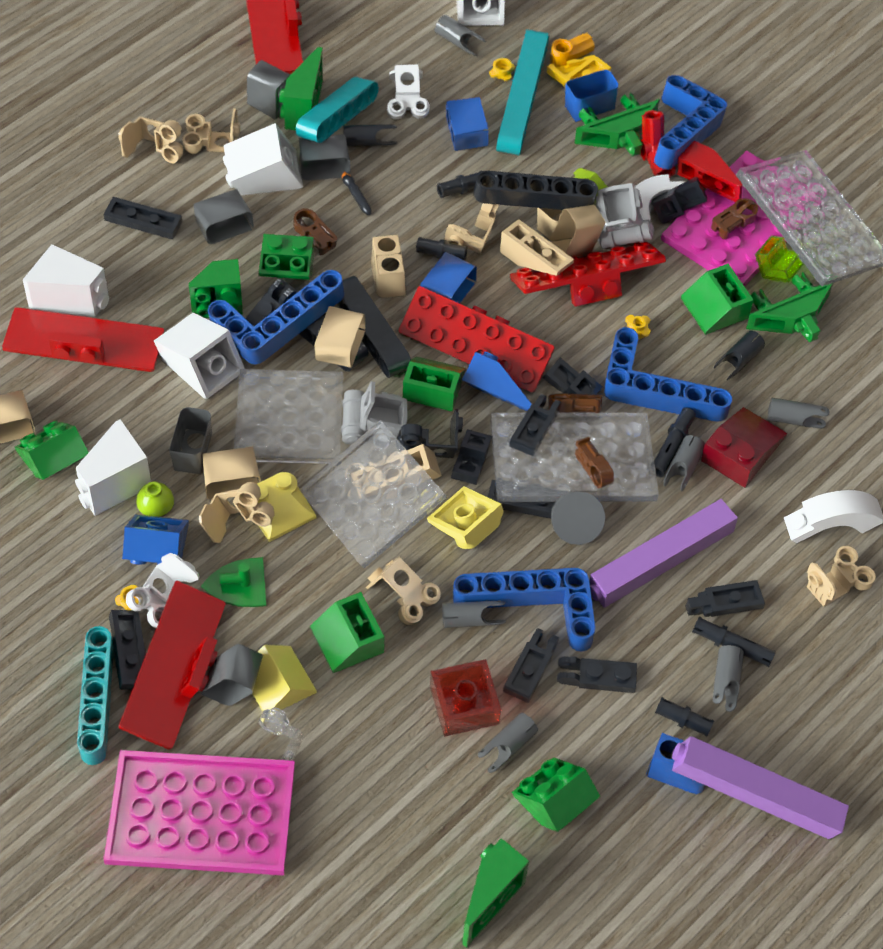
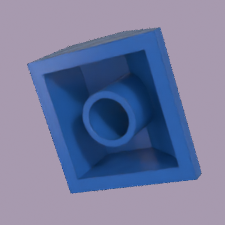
(152, 538)

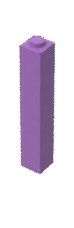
(662, 553)
(759, 787)

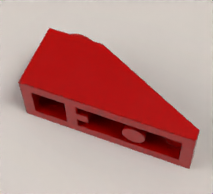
(710, 169)

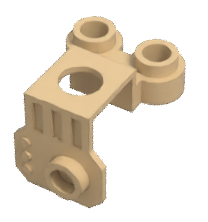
(201, 135)
(164, 137)
(461, 236)
(215, 515)
(841, 577)
(411, 594)

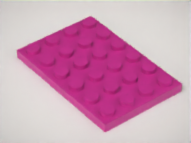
(695, 239)
(200, 812)

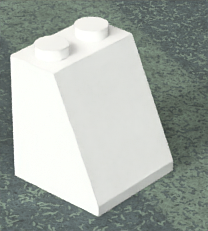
(480, 12)
(262, 163)
(66, 284)
(200, 354)
(112, 470)

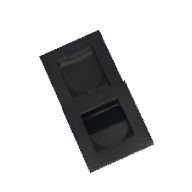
(680, 198)
(569, 381)
(471, 457)

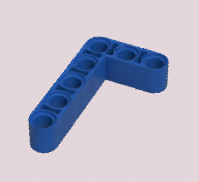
(703, 116)
(279, 320)
(659, 391)
(536, 594)

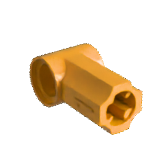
(570, 49)

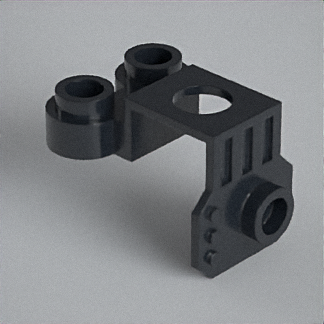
(413, 436)

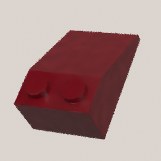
(742, 446)

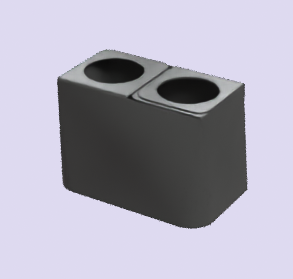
(264, 88)
(324, 159)
(223, 216)
(190, 459)
(233, 675)

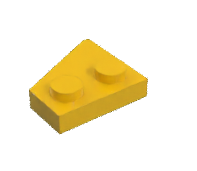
(576, 68)

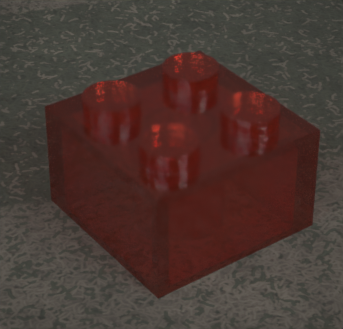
(465, 697)

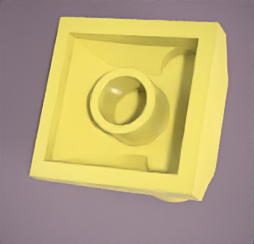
(289, 505)
(467, 517)

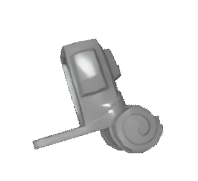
(621, 211)
(366, 409)

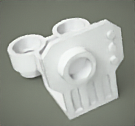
(407, 95)
(170, 570)

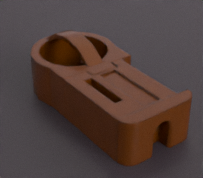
(732, 218)
(323, 237)
(577, 402)
(594, 463)

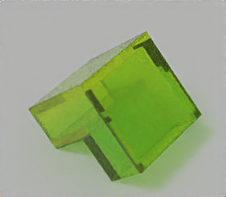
(777, 261)

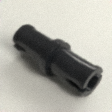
(460, 184)
(438, 248)
(684, 716)

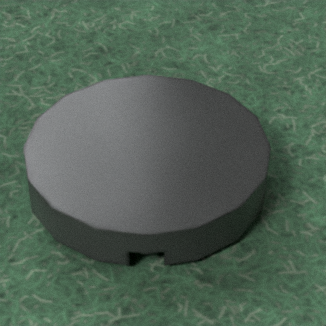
(577, 517)

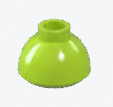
(155, 499)

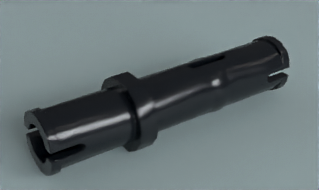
(676, 434)
(724, 637)

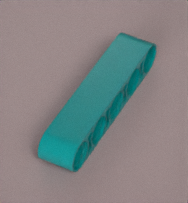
(337, 109)
(98, 706)

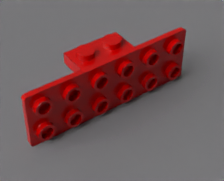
(276, 32)
(592, 276)
(465, 330)
(82, 339)
(174, 665)

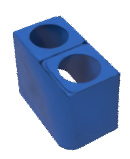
(592, 90)
(467, 123)
(450, 279)
(662, 767)

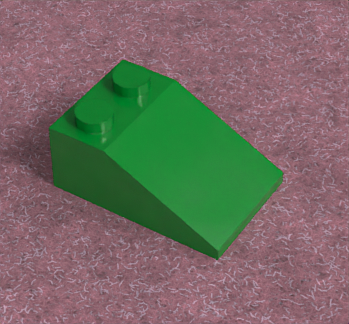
(302, 89)
(498, 880)

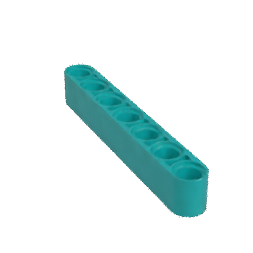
(522, 92)

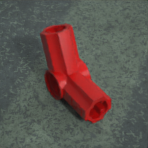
(652, 132)

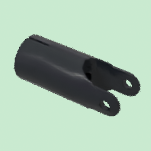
(365, 135)
(743, 351)

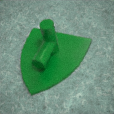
(239, 583)

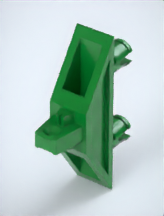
(616, 130)
(793, 313)

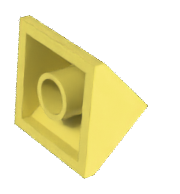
(281, 678)

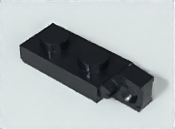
(727, 599)

